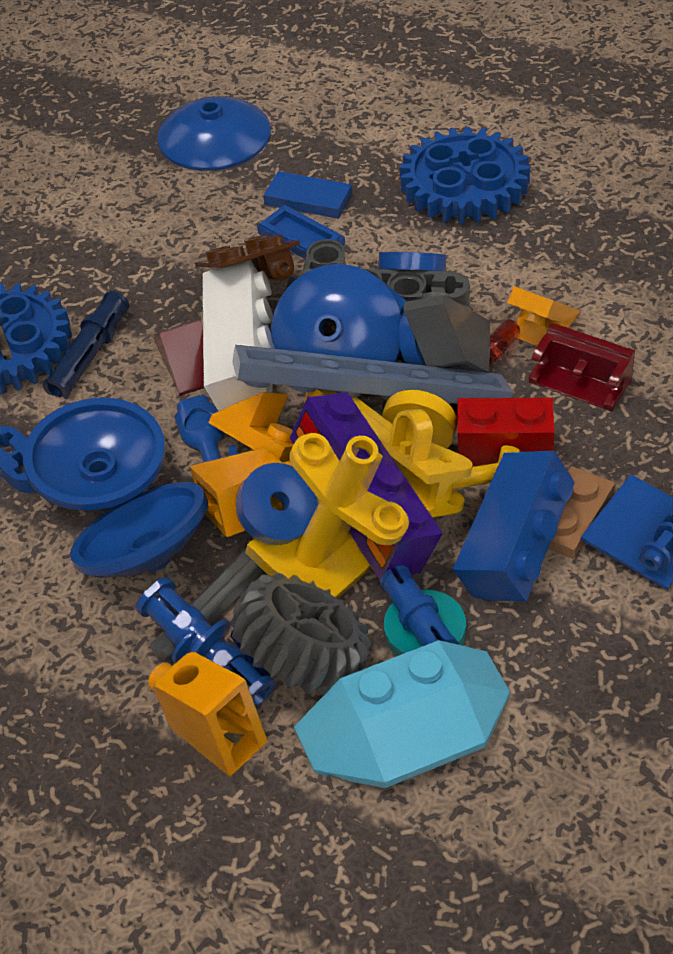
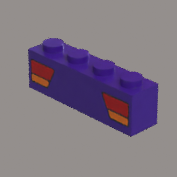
(339, 421)

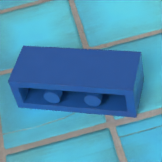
(514, 526)

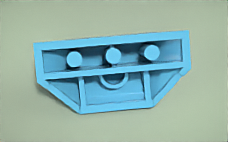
(405, 715)

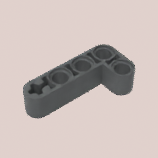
(407, 283)

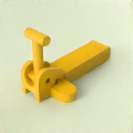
(426, 466)

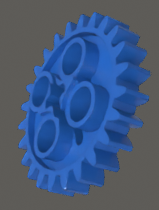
(465, 174)
(35, 333)

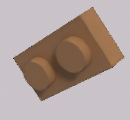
(587, 501)

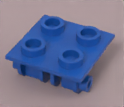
(637, 530)

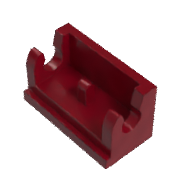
(582, 366)

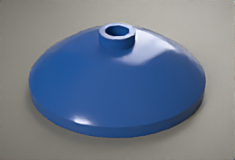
(214, 133)
(352, 297)
(93, 437)
(141, 532)

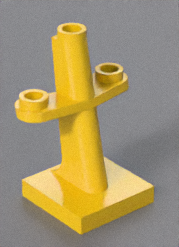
(326, 548)

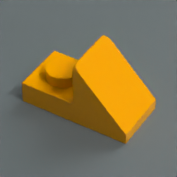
(538, 313)
(256, 423)

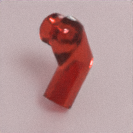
(502, 339)

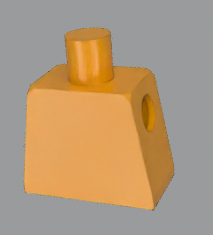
(221, 482)
(197, 694)

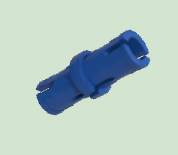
(416, 610)

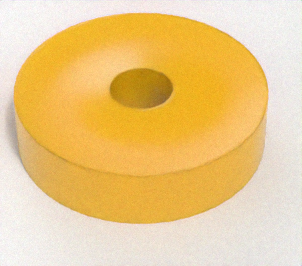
(440, 412)

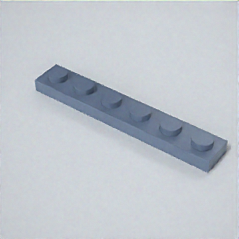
(343, 374)

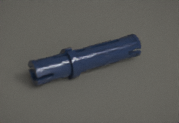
(95, 331)

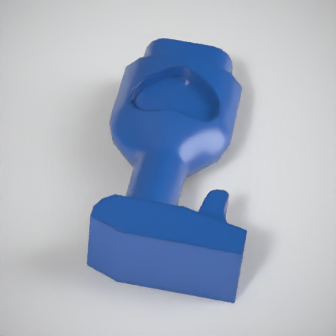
(196, 431)

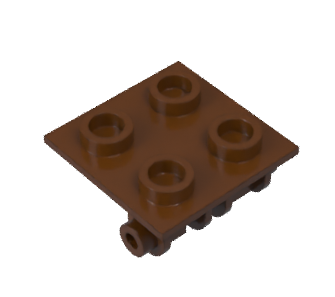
(266, 252)

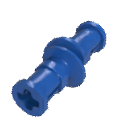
(192, 633)

